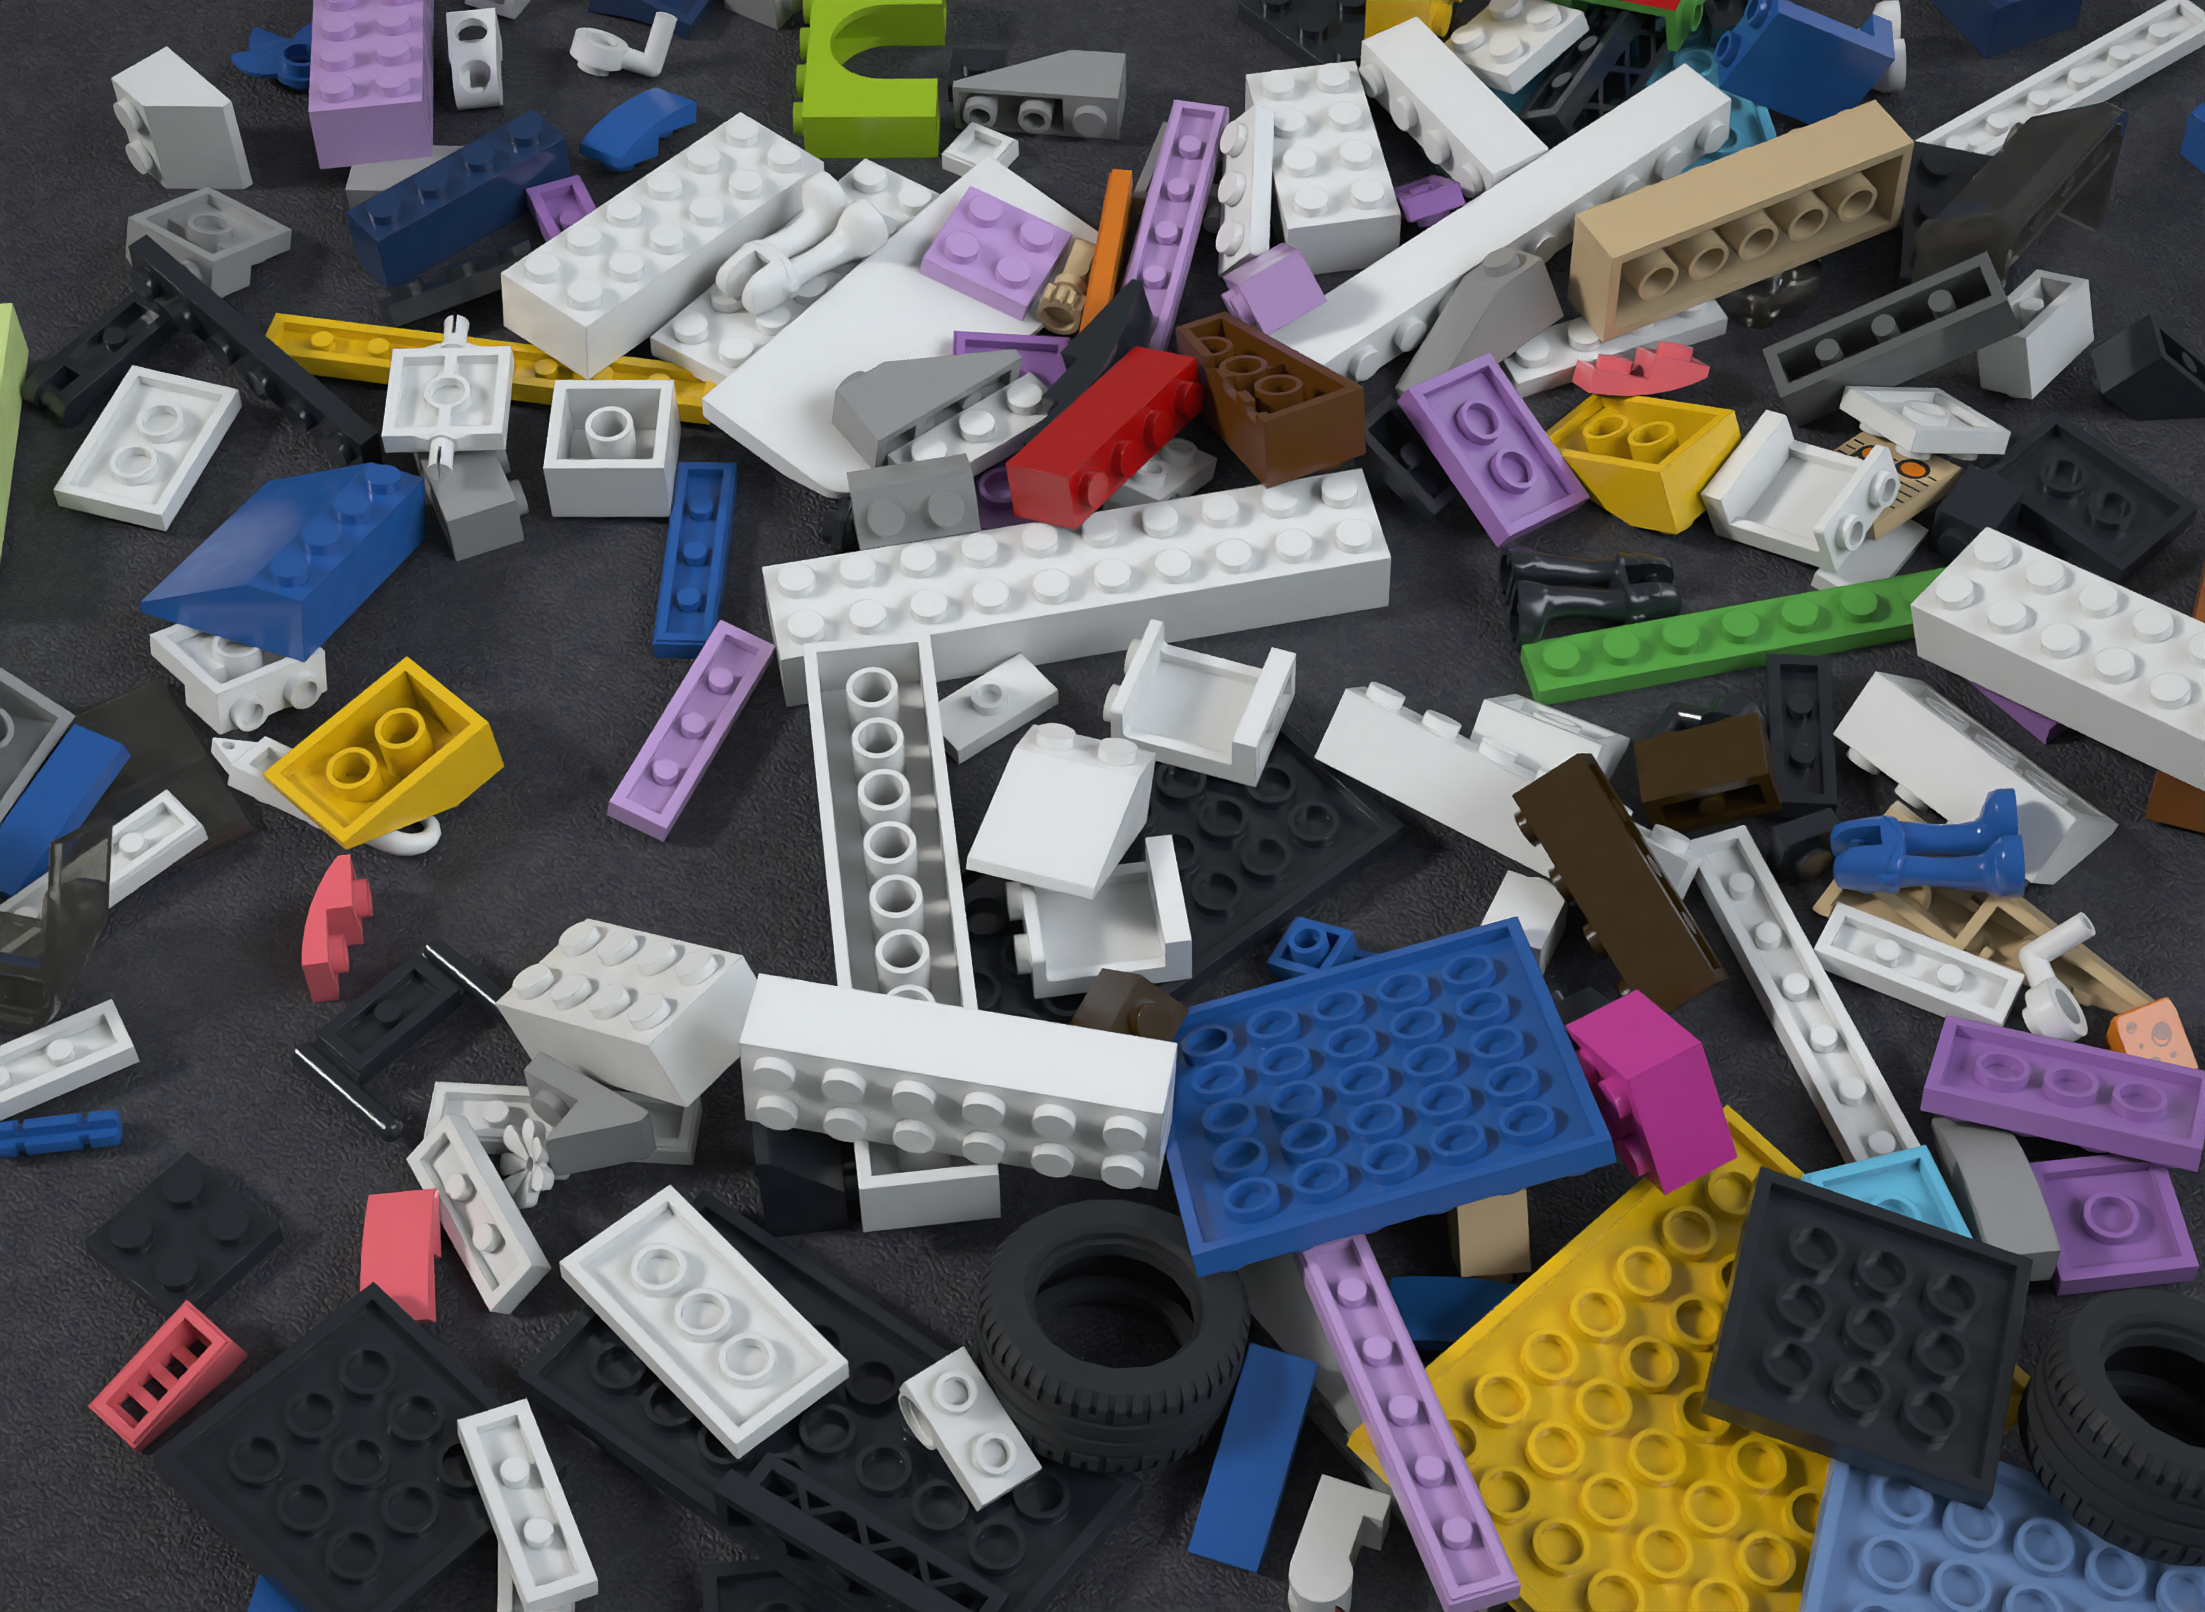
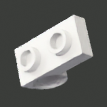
(1170, 474)
(962, 1418)

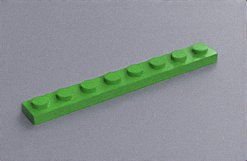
(1723, 639)

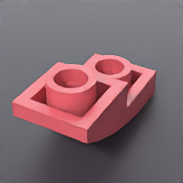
(1651, 373)
(333, 925)
(401, 1248)

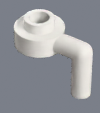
(604, 52)
(2050, 1004)

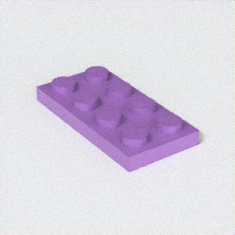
(2068, 1093)

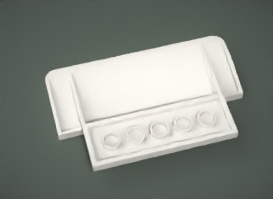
(784, 365)

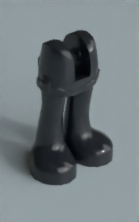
(1534, 581)

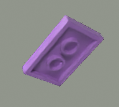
(1493, 449)

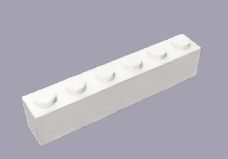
(1455, 778)

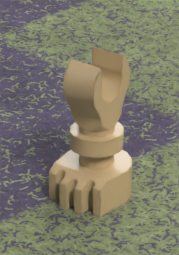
(1066, 296)

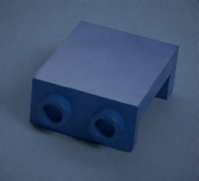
(1802, 59)

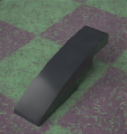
(1098, 347)

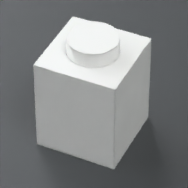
(1539, 910)

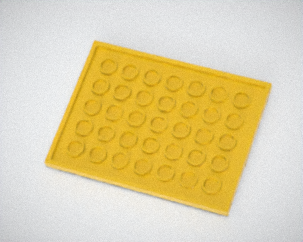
(1590, 1425)

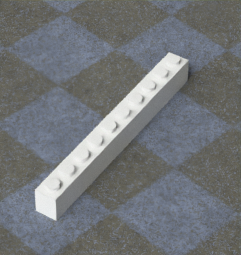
(1532, 210)

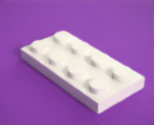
(704, 1321)

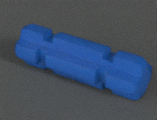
(60, 1133)

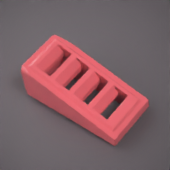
(167, 1344)

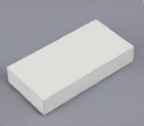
(1875, 558)

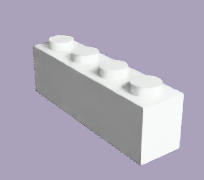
(1445, 107)

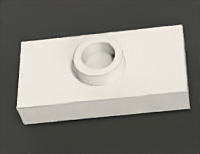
(994, 707)

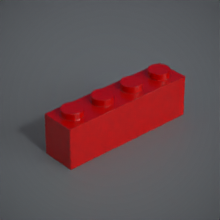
(1104, 437)

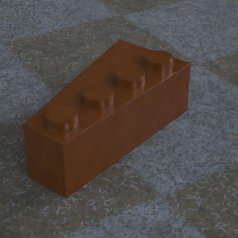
(1273, 402)

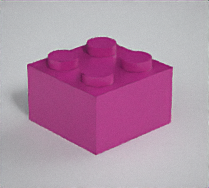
(1653, 1091)

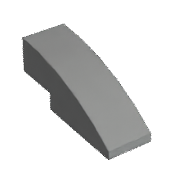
(1997, 1191)

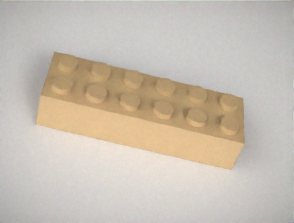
(1738, 220)

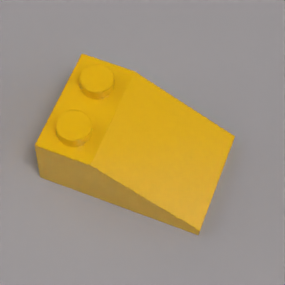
(1646, 456)
(388, 758)

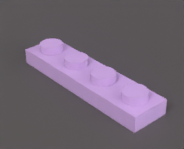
(691, 731)

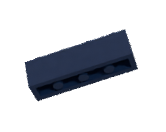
(456, 199)

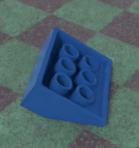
(297, 558)

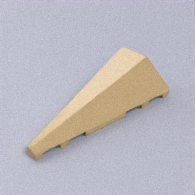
(1990, 930)

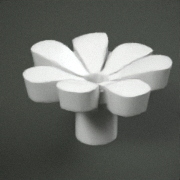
(527, 1163)

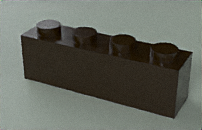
(1617, 885)

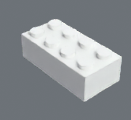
(1327, 167)
(634, 1009)

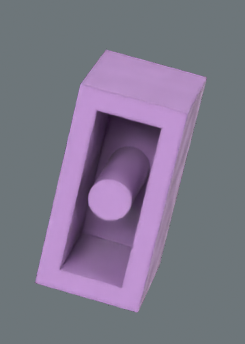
(1272, 289)

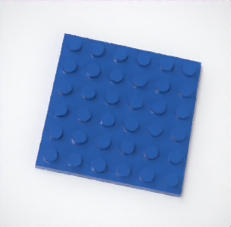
(1374, 1097)

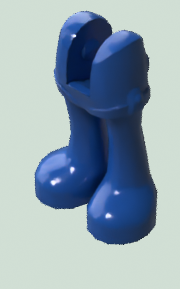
(1974, 855)

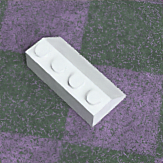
(1954, 761)

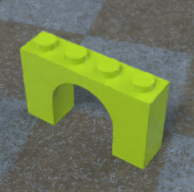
(859, 114)

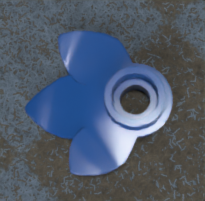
(278, 57)

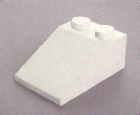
(1064, 810)

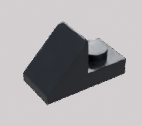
(1403, 462)

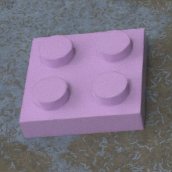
(995, 253)

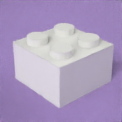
(612, 448)

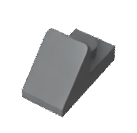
(590, 1121)

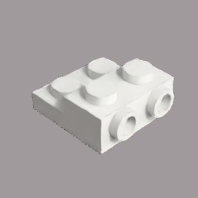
(235, 682)

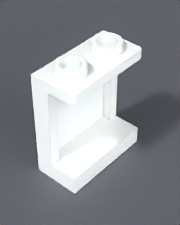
(1799, 495)
(1201, 707)
(1129, 926)

